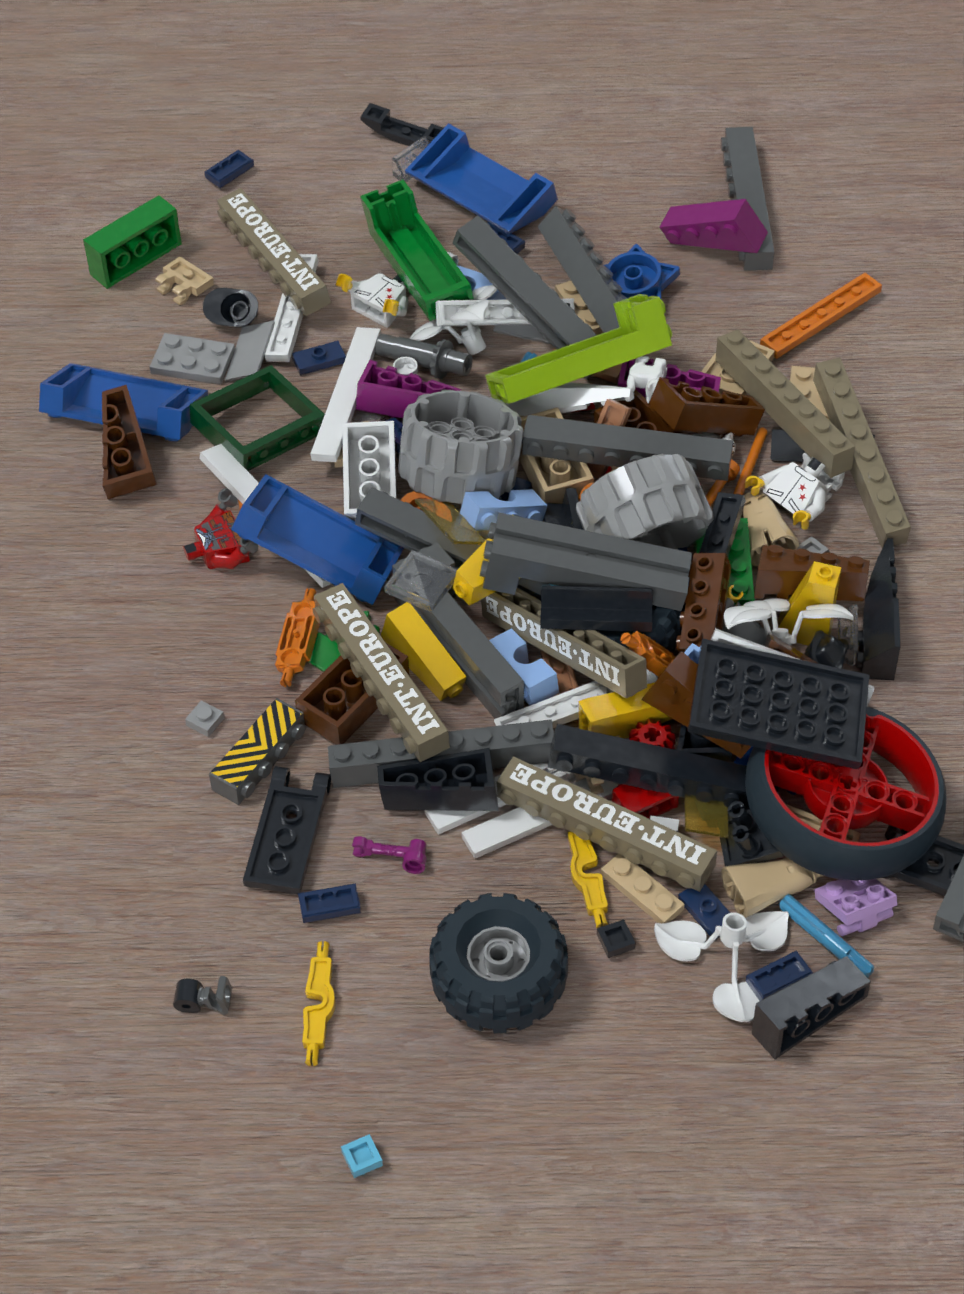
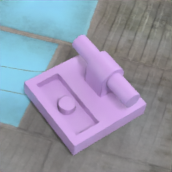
(857, 903)

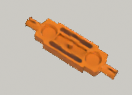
(297, 638)
(656, 656)

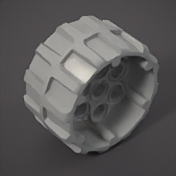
(459, 445)
(648, 503)

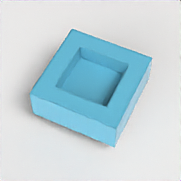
(361, 1156)

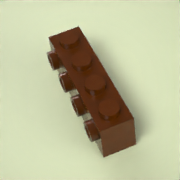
(705, 599)

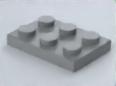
(192, 358)

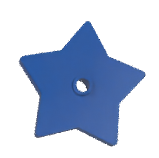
(641, 273)

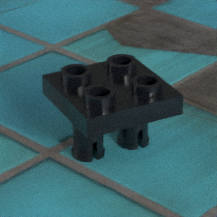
(745, 840)

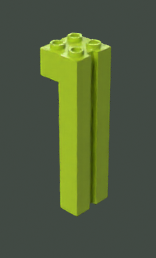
(639, 333)

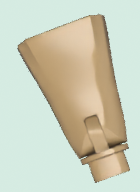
(766, 526)
(764, 883)

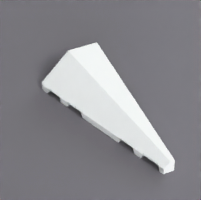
(570, 398)

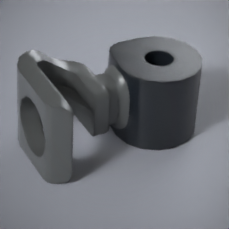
(191, 996)

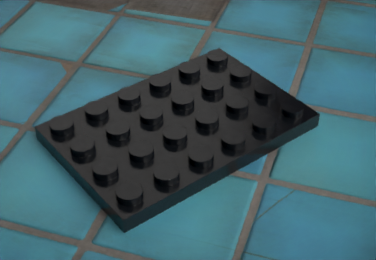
(779, 704)

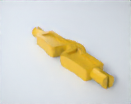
(589, 884)
(317, 1016)

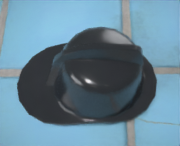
(230, 307)
(827, 649)

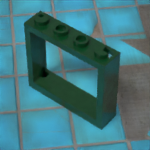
(270, 445)

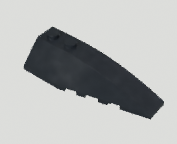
(880, 620)

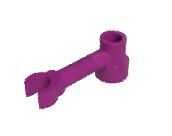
(413, 855)

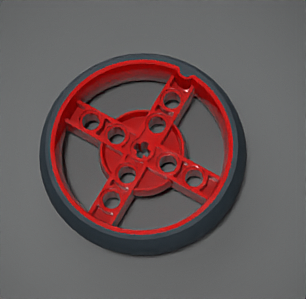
(851, 800)

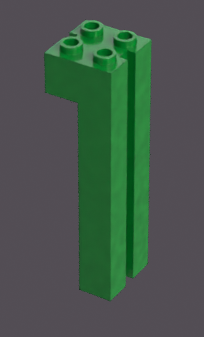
(413, 248)

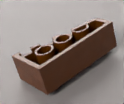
(705, 409)
(124, 451)
(783, 570)
(674, 694)

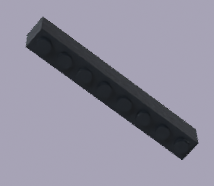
(647, 766)

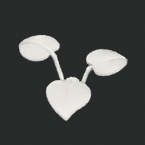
(471, 334)
(765, 609)
(765, 932)

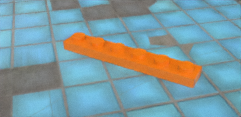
(821, 314)

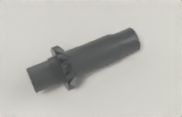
(439, 357)

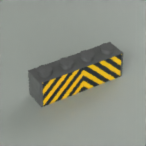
(257, 751)

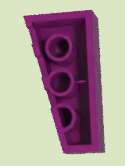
(715, 225)

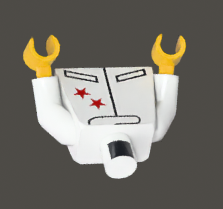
(376, 297)
(794, 489)

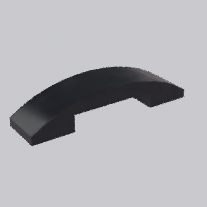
(402, 132)

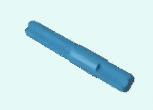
(824, 934)

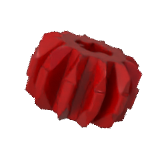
(653, 734)

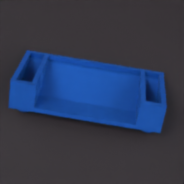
(481, 183)
(159, 405)
(316, 538)

